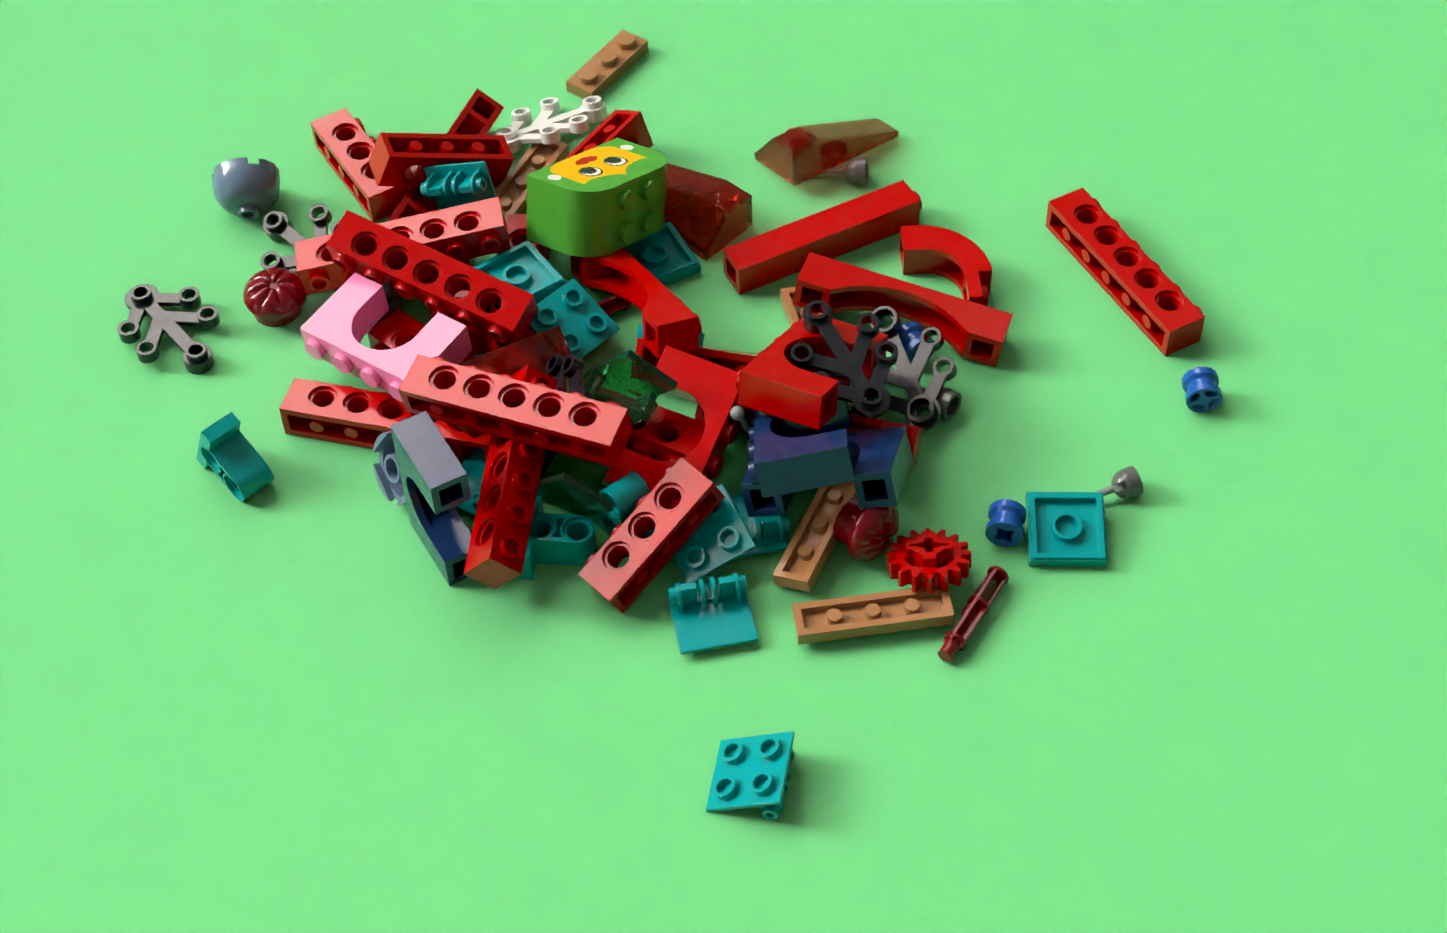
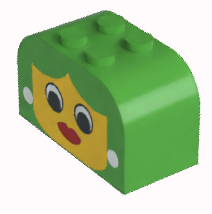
(598, 199)

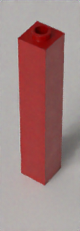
(823, 233)

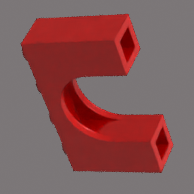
(713, 390)
(793, 393)

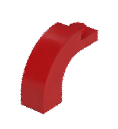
(946, 254)

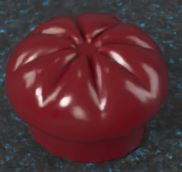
(274, 296)
(866, 529)

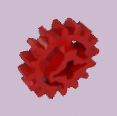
(928, 560)

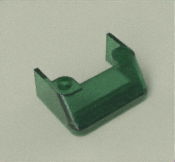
(577, 482)

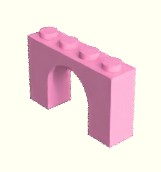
(351, 312)

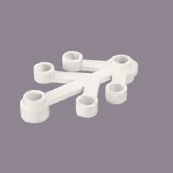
(548, 129)

